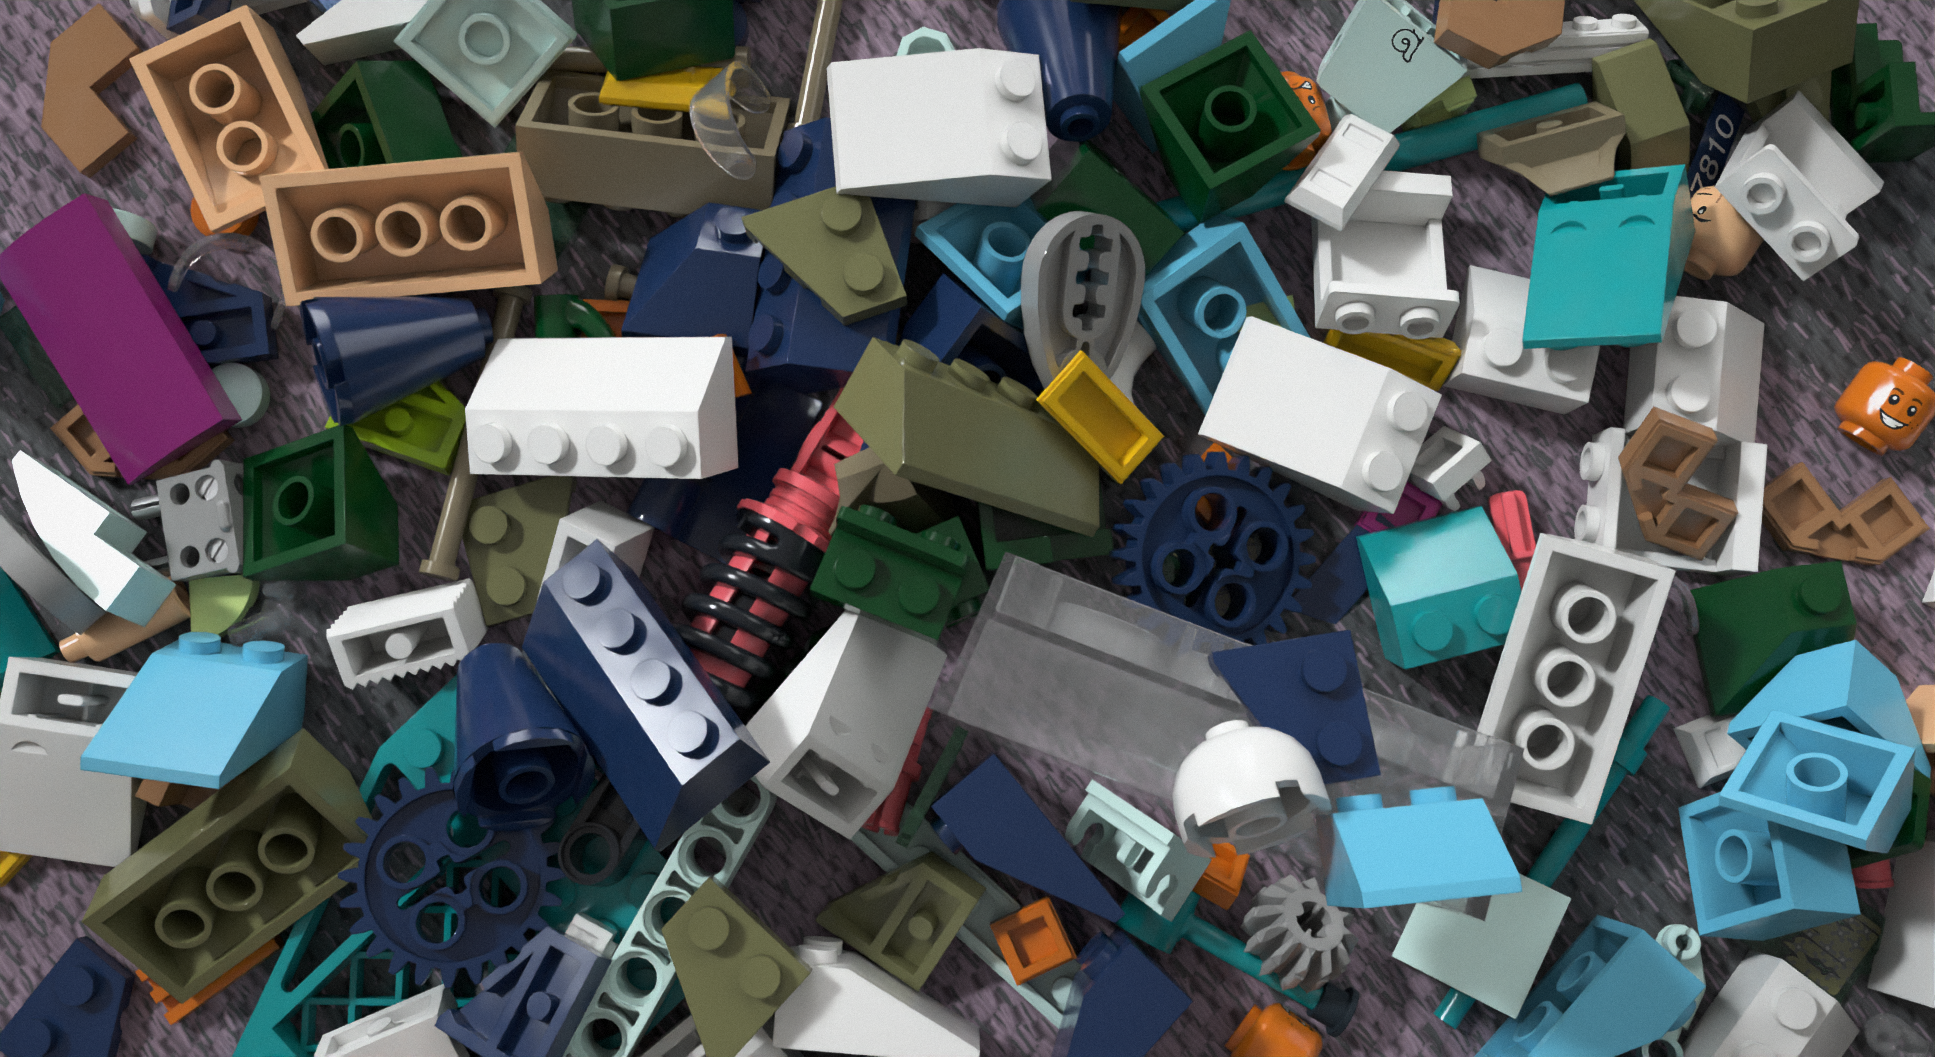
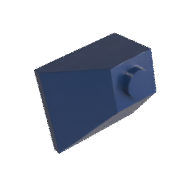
(698, 279)

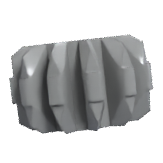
(1298, 934)

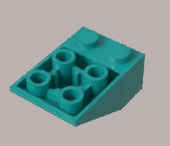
(1609, 261)

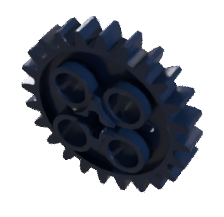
(1169, 524)
(482, 928)

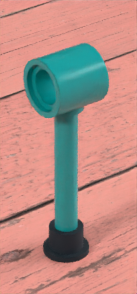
(1326, 1005)

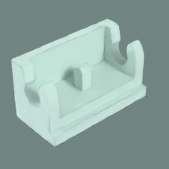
(1135, 851)

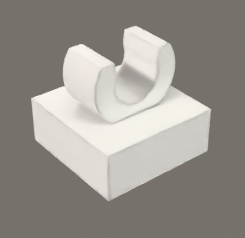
(1447, 464)

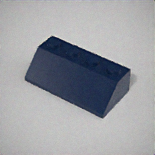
(792, 333)
(638, 695)

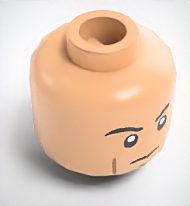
(1721, 238)

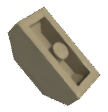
(1558, 148)
(868, 481)

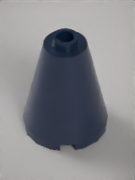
(1076, 59)
(389, 347)
(513, 743)

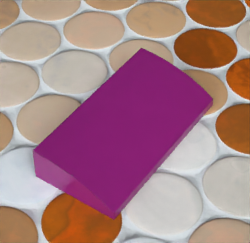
(115, 337)

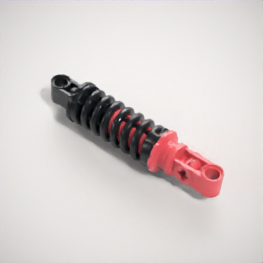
(738, 617)

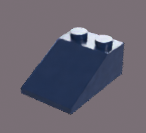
(963, 327)
(1009, 832)
(1117, 1001)

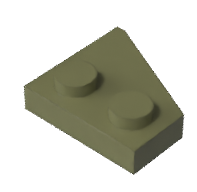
(510, 544)
(729, 967)

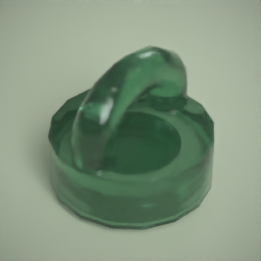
(1696, 93)

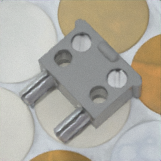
(199, 522)

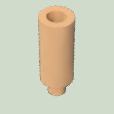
(114, 634)

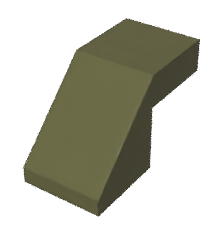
(1640, 86)

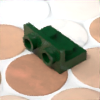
(891, 572)

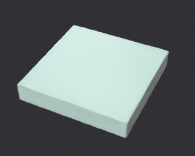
(486, 48)
(1490, 957)

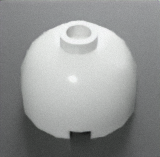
(1246, 790)

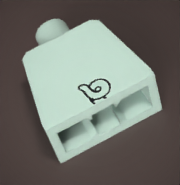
(1385, 65)

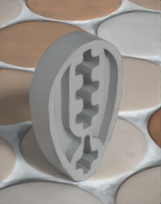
(1052, 290)
(43, 578)

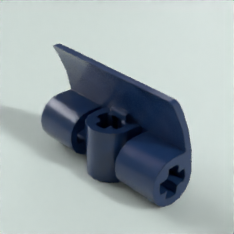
(769, 437)

